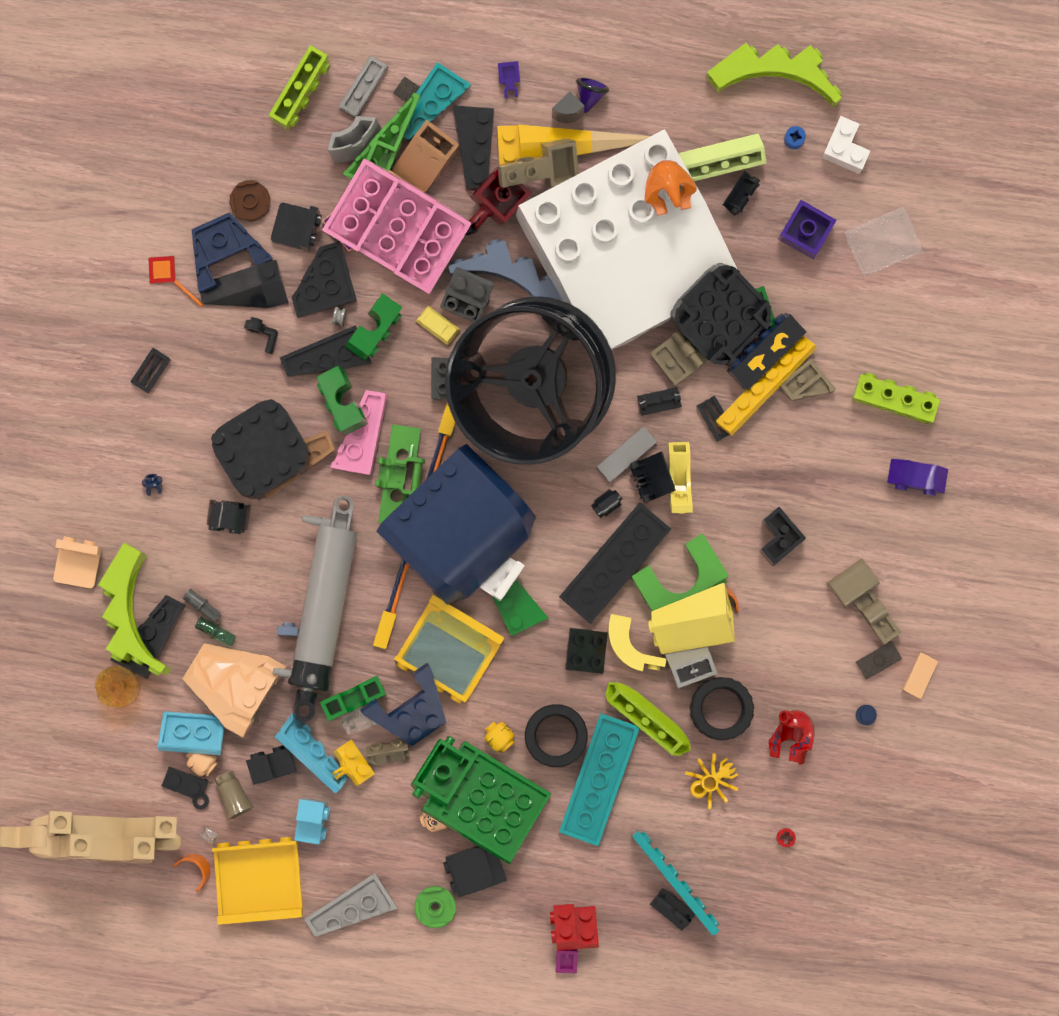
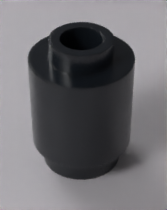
(607, 503)

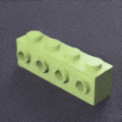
(724, 157)

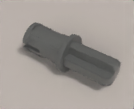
(202, 605)

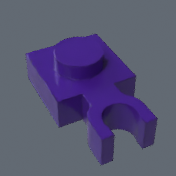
(509, 75)

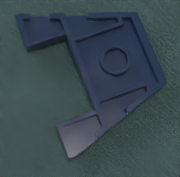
(218, 241)
(414, 717)

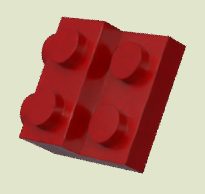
(574, 927)

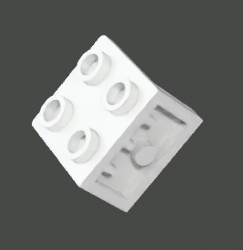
(503, 579)

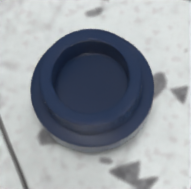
(866, 715)

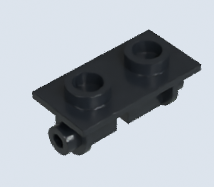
(738, 196)
(659, 401)
(672, 909)

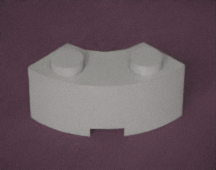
(351, 142)

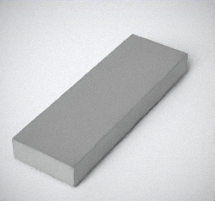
(363, 86)
(626, 454)

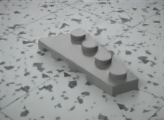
(357, 904)

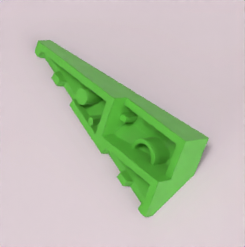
(387, 143)

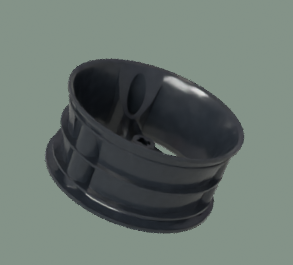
(550, 384)

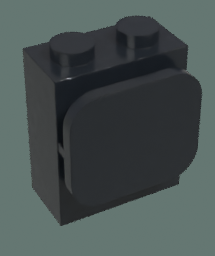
(473, 870)

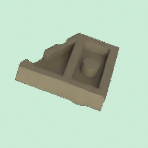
(807, 382)

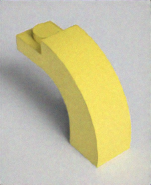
(679, 469)
(622, 647)

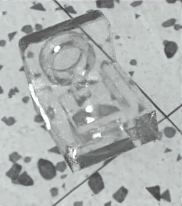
(355, 722)

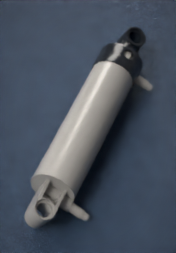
(322, 607)

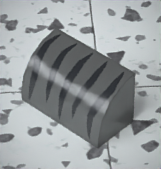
(568, 109)

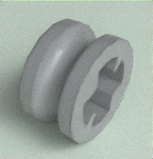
(339, 316)

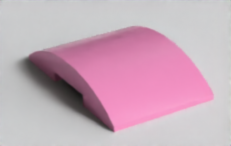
(397, 225)

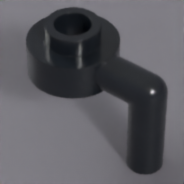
(255, 325)

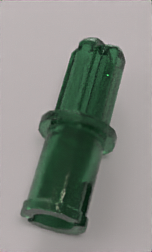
(215, 631)

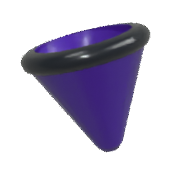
(590, 92)

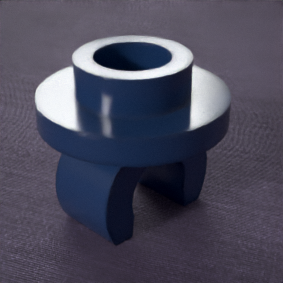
(150, 481)

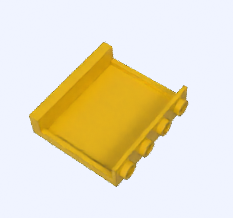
(258, 881)

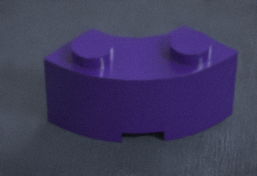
(917, 476)

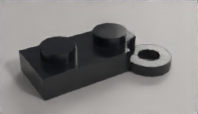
(187, 785)

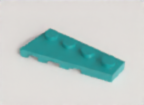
(436, 94)

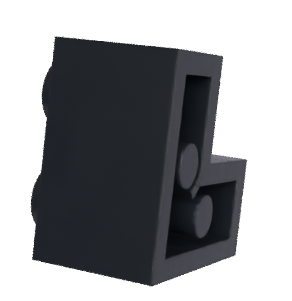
(786, 536)
(271, 766)

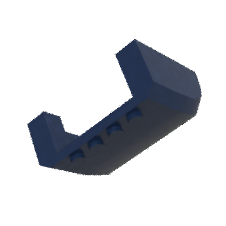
(458, 526)

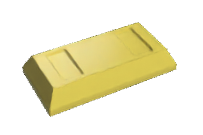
(438, 325)

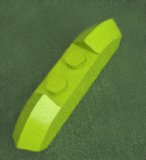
(648, 718)

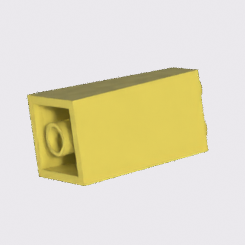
(694, 621)

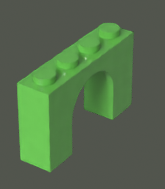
(709, 574)

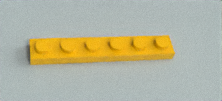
(754, 398)

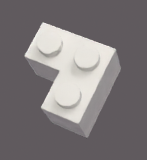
(842, 151)

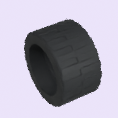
(743, 695)
(580, 742)

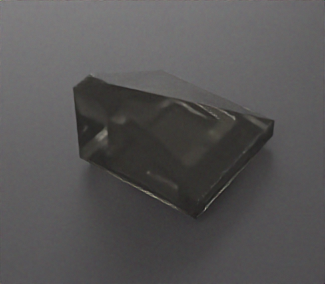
(406, 89)

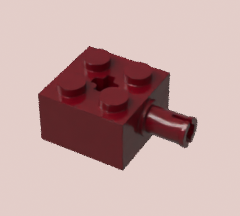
(491, 205)

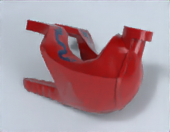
(794, 726)

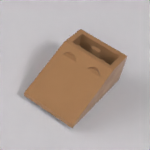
(426, 157)

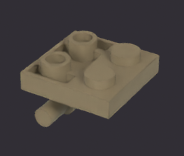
(678, 358)

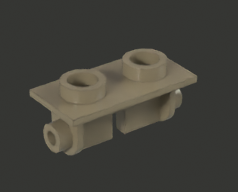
(396, 749)

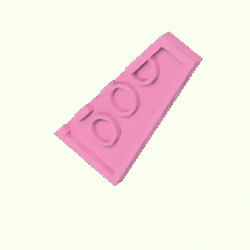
(360, 447)

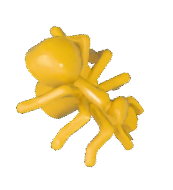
(710, 782)

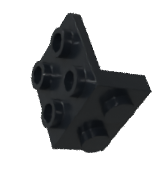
(296, 226)

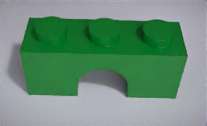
(365, 342)
(333, 385)
(353, 698)

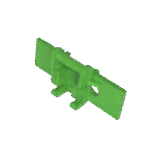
(393, 471)

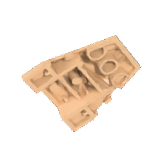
(232, 684)

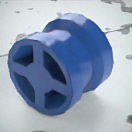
(793, 141)

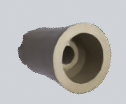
(232, 795)

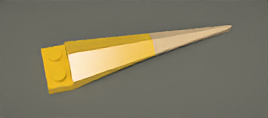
(526, 141)

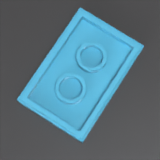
(191, 733)

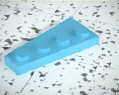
(301, 743)

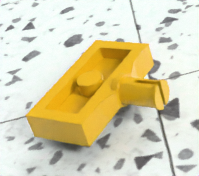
(352, 764)

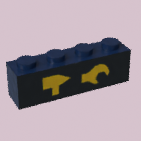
(766, 350)

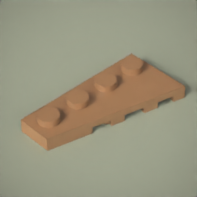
(320, 448)

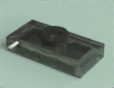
(878, 660)

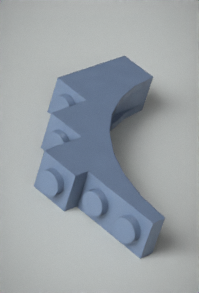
(499, 264)

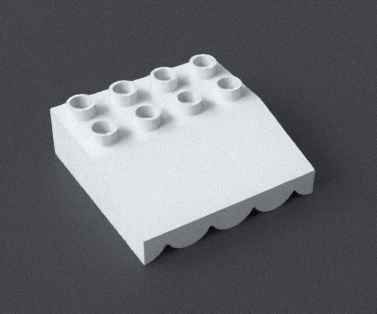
(612, 248)

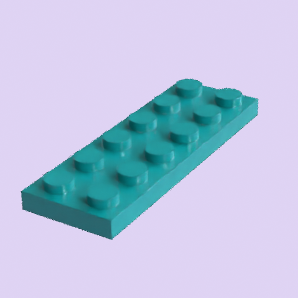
(599, 779)
(681, 887)

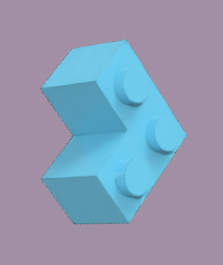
(311, 820)

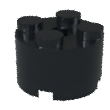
(228, 515)

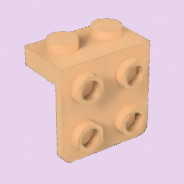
(77, 562)

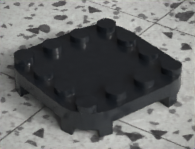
(721, 314)
(261, 449)

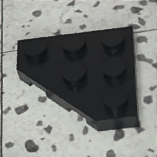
(324, 283)

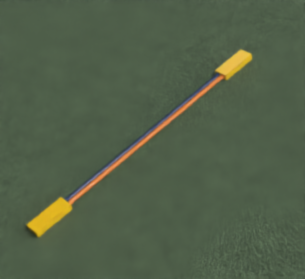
(388, 619)

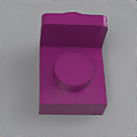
(566, 961)

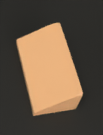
(919, 675)

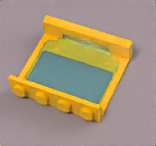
(452, 646)

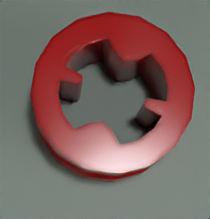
(790, 833)

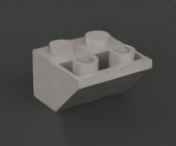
(690, 666)

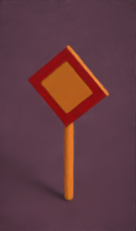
(163, 271)

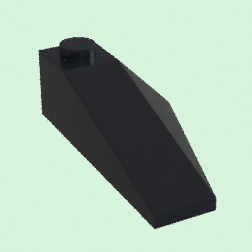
(249, 287)

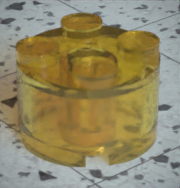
(106, 690)

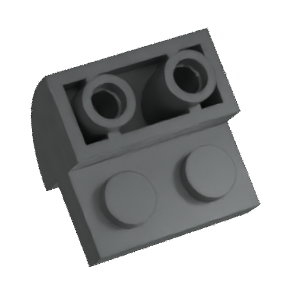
(467, 295)

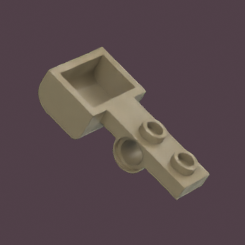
(555, 165)
(855, 587)

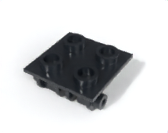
(652, 477)
(586, 650)

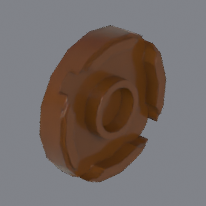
(250, 201)

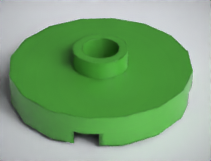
(427, 915)

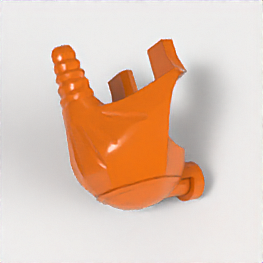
(669, 176)

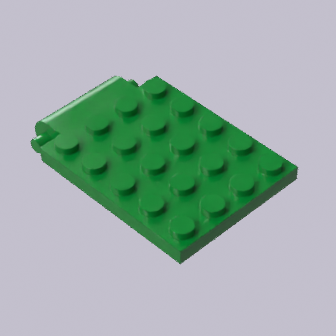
(479, 797)

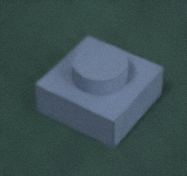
(287, 629)

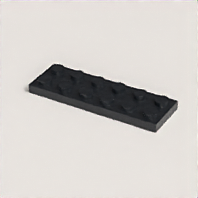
(615, 563)

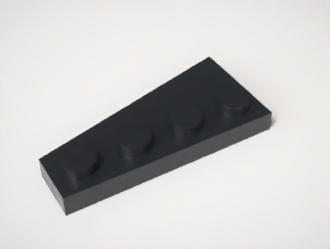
(475, 139)
(323, 355)
(156, 632)

